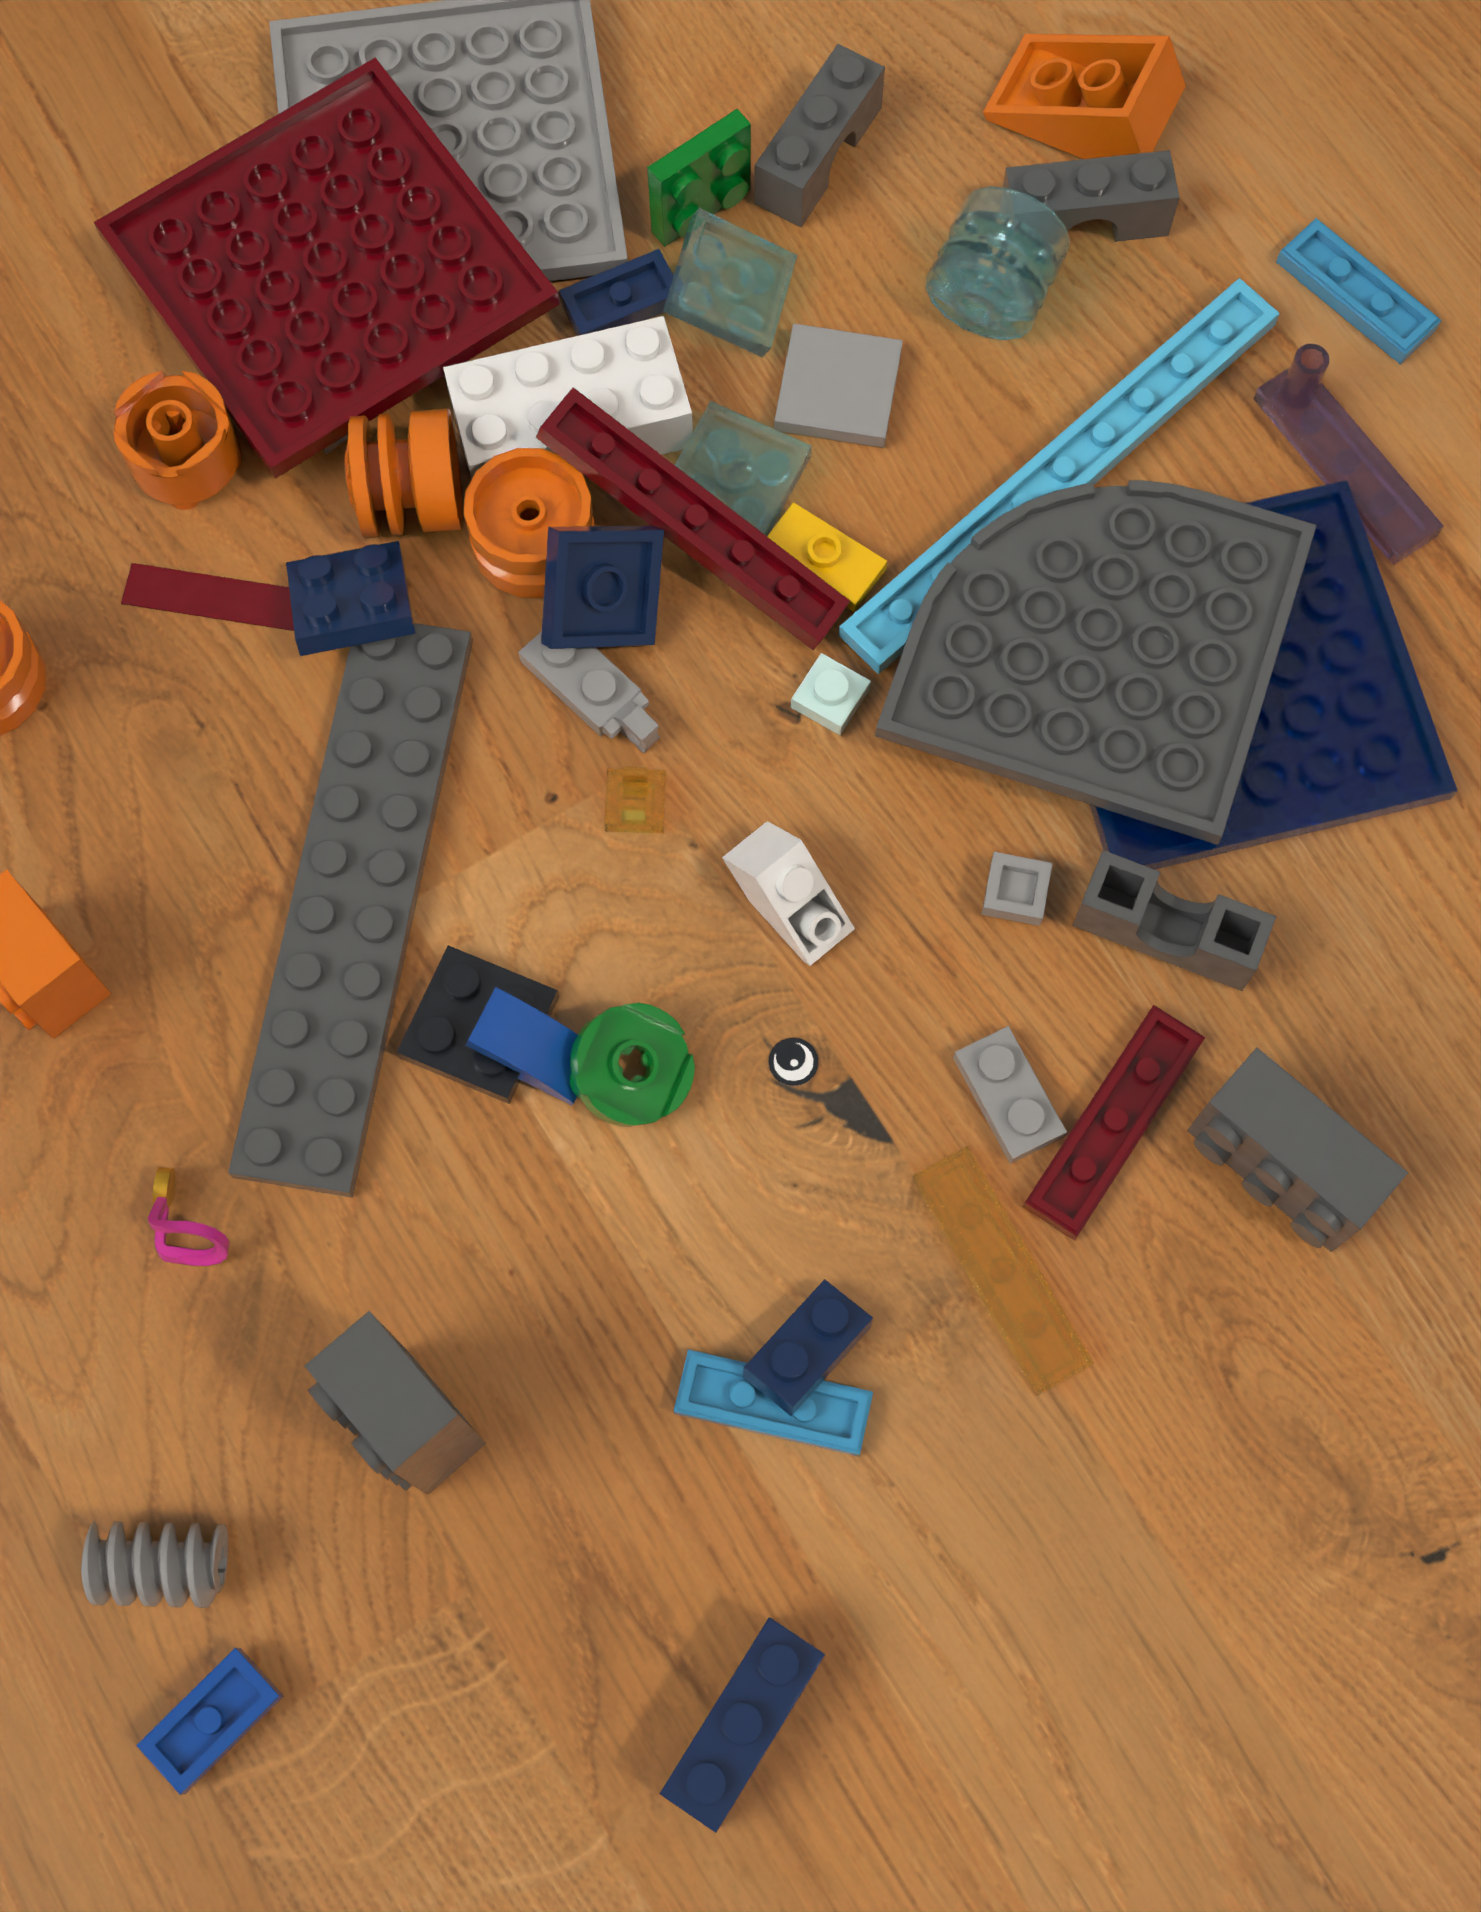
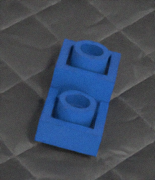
(526, 1043)

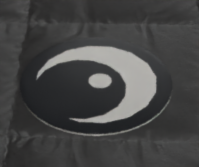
(793, 1061)

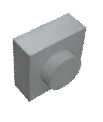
(1017, 888)

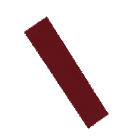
(208, 596)

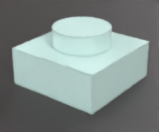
(830, 694)

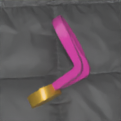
(158, 1221)

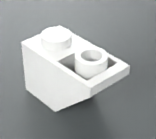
(789, 891)

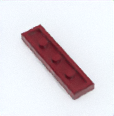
(1113, 1122)

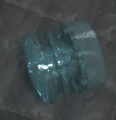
(998, 263)

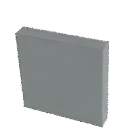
(838, 385)

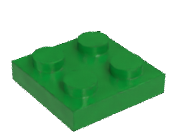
(702, 173)

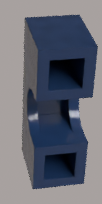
(742, 1724)

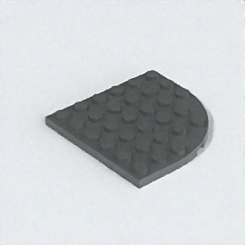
(1106, 648)

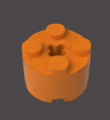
(176, 438)

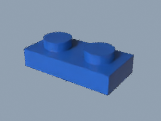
(210, 1720)

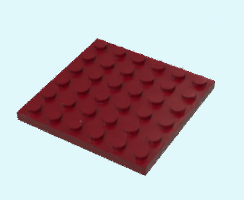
(326, 265)

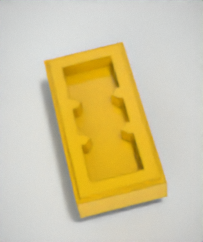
(829, 554)

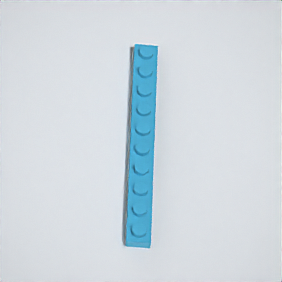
(1076, 455)

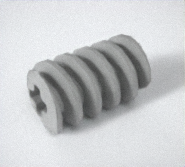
(154, 1567)

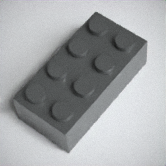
(393, 1405)

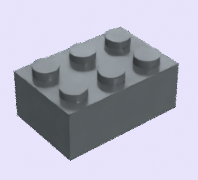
(1295, 1152)

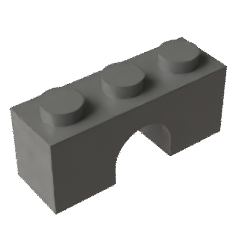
(831, 111)
(1128, 190)
(1209, 939)

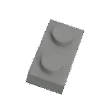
(1009, 1094)

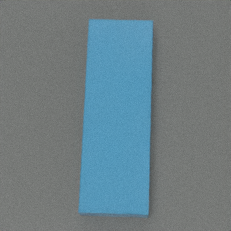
(1358, 291)
(717, 1393)

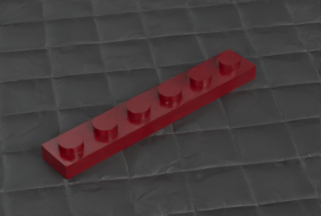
(692, 518)

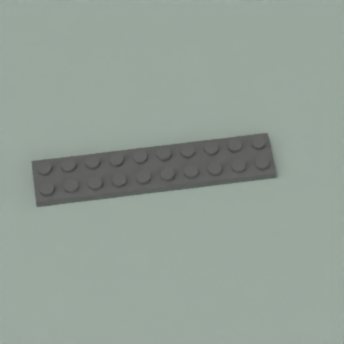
(351, 913)

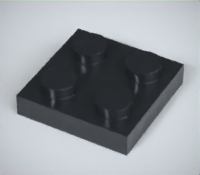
(450, 1014)

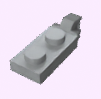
(593, 690)

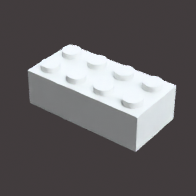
(620, 369)

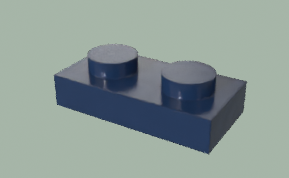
(618, 295)
(807, 1347)

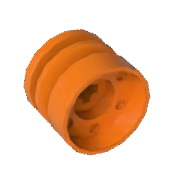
(405, 473)

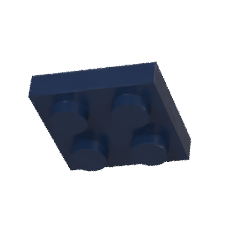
(601, 586)
(349, 598)

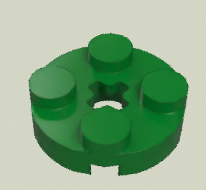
(599, 1077)

